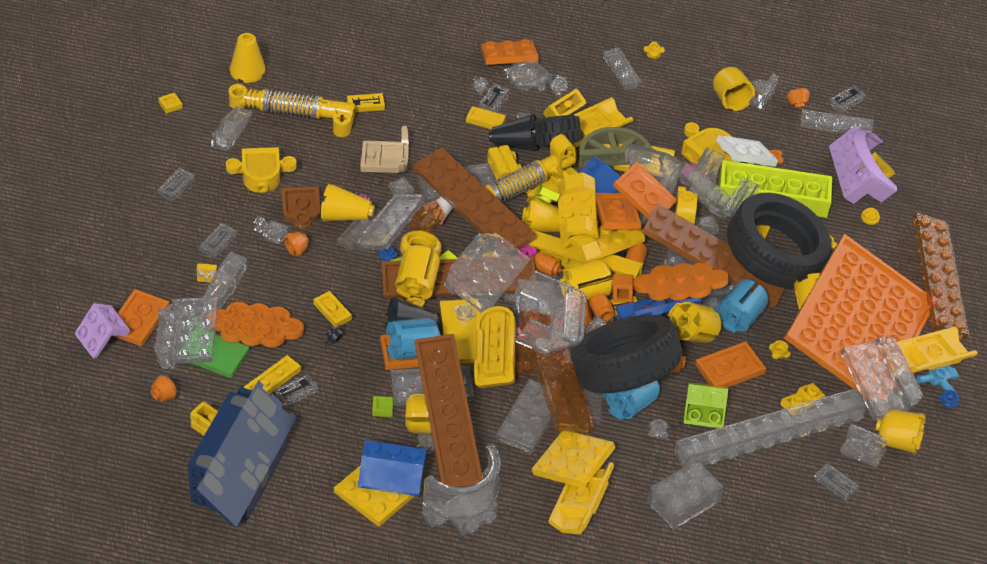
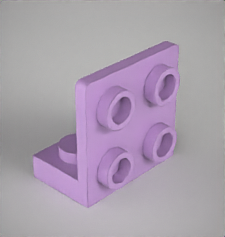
(98, 327)

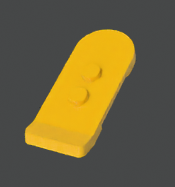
(495, 348)

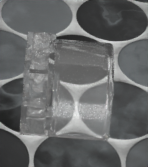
(464, 506)

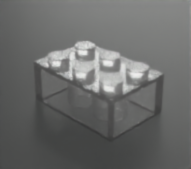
(685, 494)

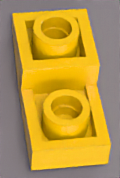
(804, 394)

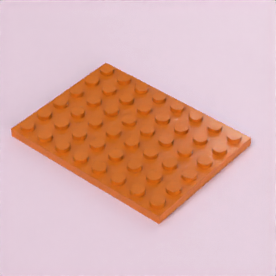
(853, 305)

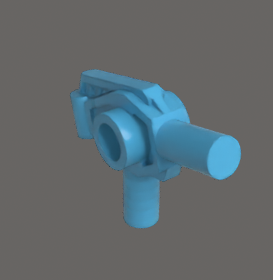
(939, 377)

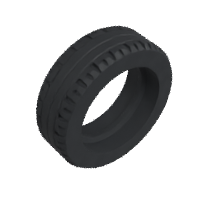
(792, 219)
(626, 354)

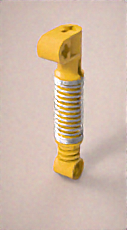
(297, 104)
(561, 153)

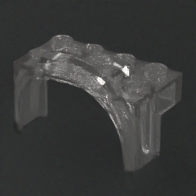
(703, 181)

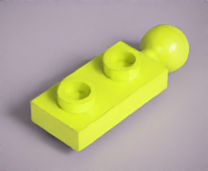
(546, 195)

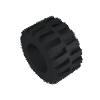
(550, 127)

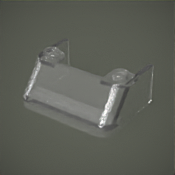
(566, 312)

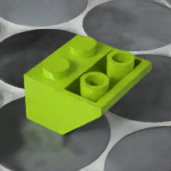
(705, 405)

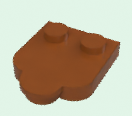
(301, 205)

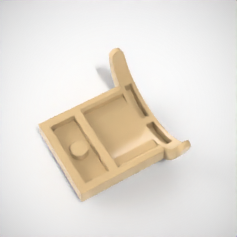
(386, 155)

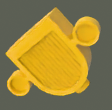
(699, 141)
(261, 168)
(686, 204)

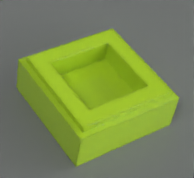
(382, 406)

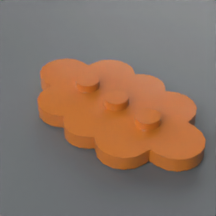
(680, 281)
(257, 324)

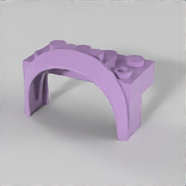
(850, 155)

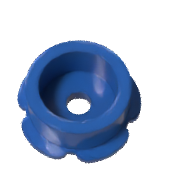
(388, 255)
(949, 399)

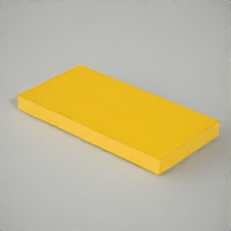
(464, 332)

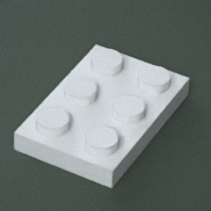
(747, 151)

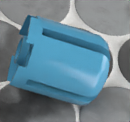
(743, 305)
(405, 332)
(631, 402)

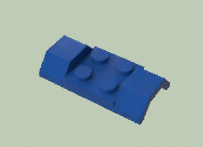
(650, 307)

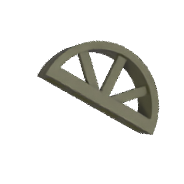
(611, 156)

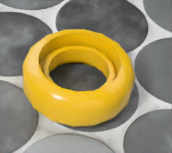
(422, 238)

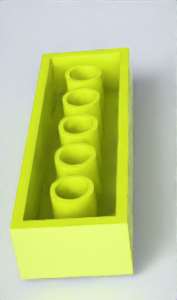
(805, 187)

